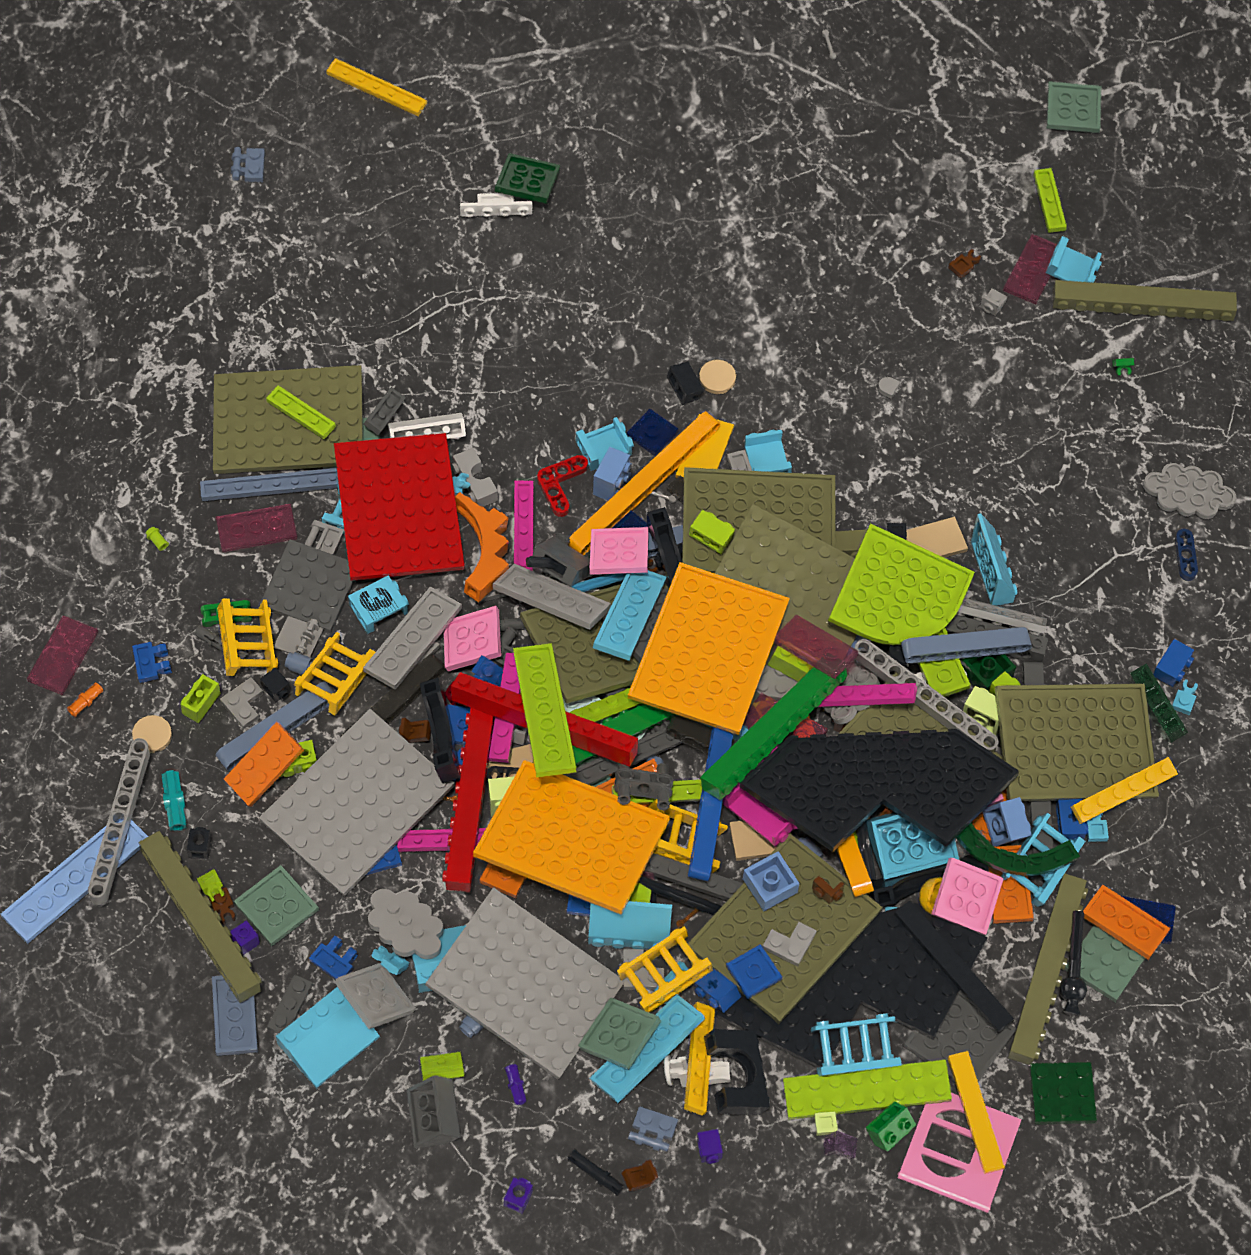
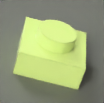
(825, 1123)

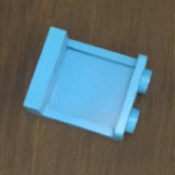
(596, 443)

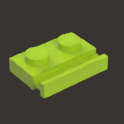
(442, 1065)

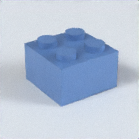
(611, 474)
(1007, 822)
(770, 881)

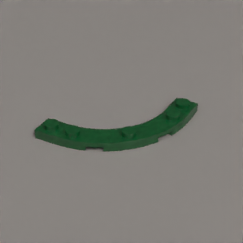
(1011, 862)

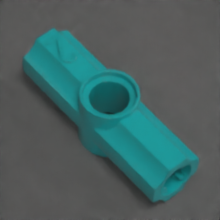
(174, 800)

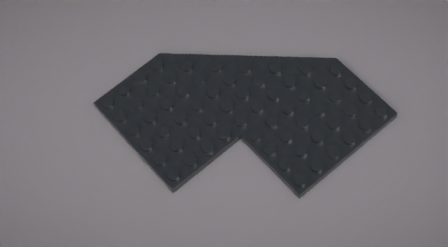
(841, 780)
(879, 970)

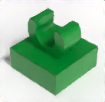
(1123, 363)

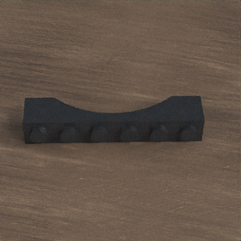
(664, 540)
(443, 741)
(894, 889)

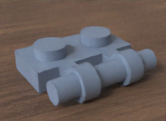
(254, 164)
(656, 1124)

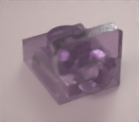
(840, 1144)

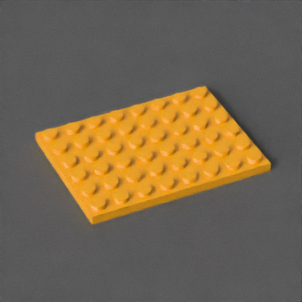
(708, 648)
(572, 837)

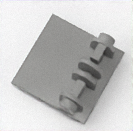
(298, 636)

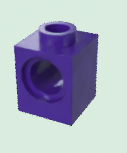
(245, 937)
(709, 1146)
(518, 1203)

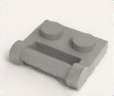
(329, 539)

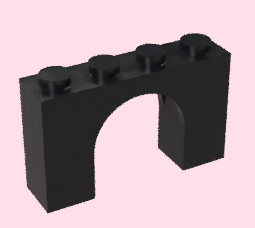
(744, 1048)

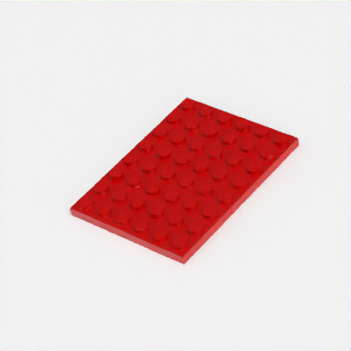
(398, 506)

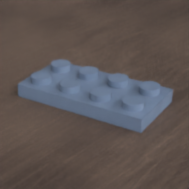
(233, 1021)

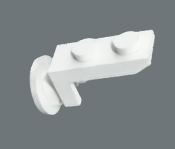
(678, 1069)

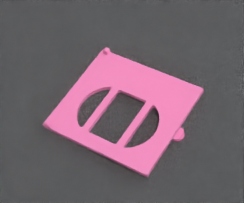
(973, 1186)

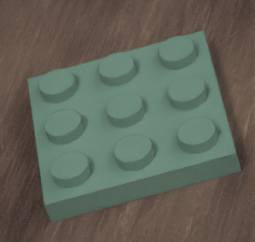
(1074, 107)
(276, 905)
(1107, 963)
(619, 1033)

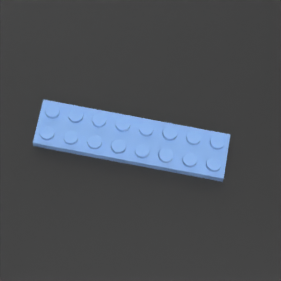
(64, 885)

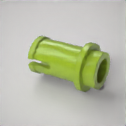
(154, 535)

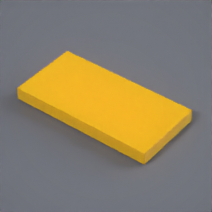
(711, 452)

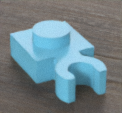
(460, 483)
(1184, 699)
(1097, 829)
(392, 962)

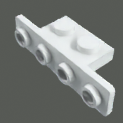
(495, 205)

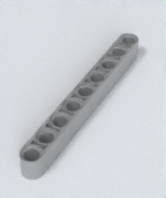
(929, 706)
(119, 829)

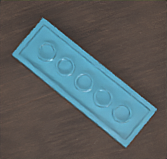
(629, 614)
(677, 1022)

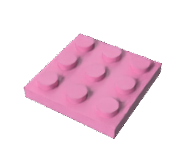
(619, 550)
(472, 636)
(967, 896)

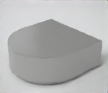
(888, 386)

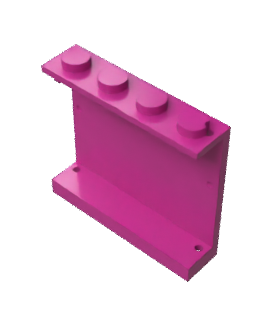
(757, 815)

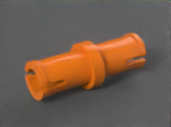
(85, 699)

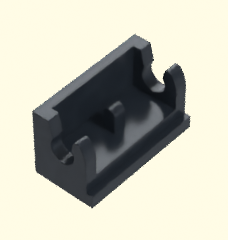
(684, 382)

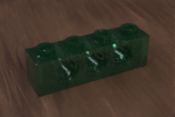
(1159, 703)

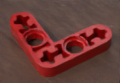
(553, 482)

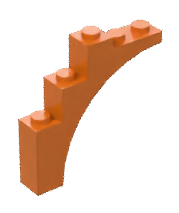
(493, 546)

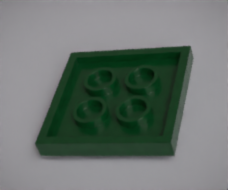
(527, 178)
(1063, 1093)

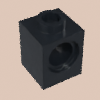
(275, 685)
(202, 850)

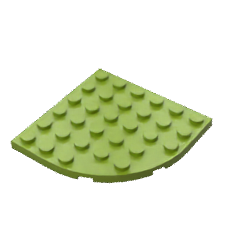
(898, 590)

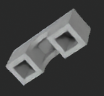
(480, 490)

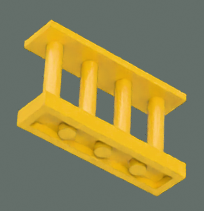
(231, 646)
(345, 687)
(671, 848)
(666, 989)

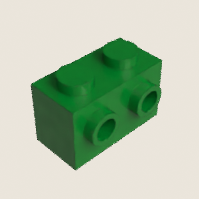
(890, 1126)

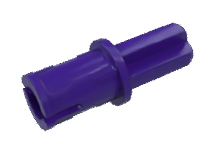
(515, 1084)

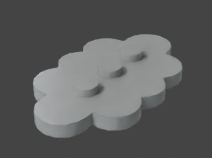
(1189, 491)
(856, 675)
(405, 924)

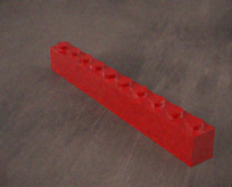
(509, 707)
(469, 801)

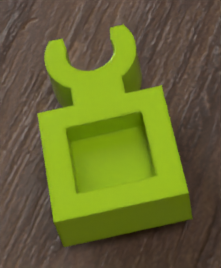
(211, 884)

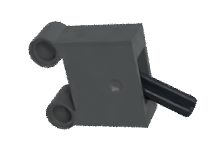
(560, 560)

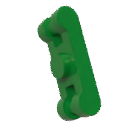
(207, 610)

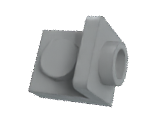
(993, 302)

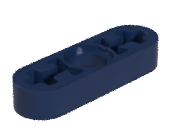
(1189, 547)

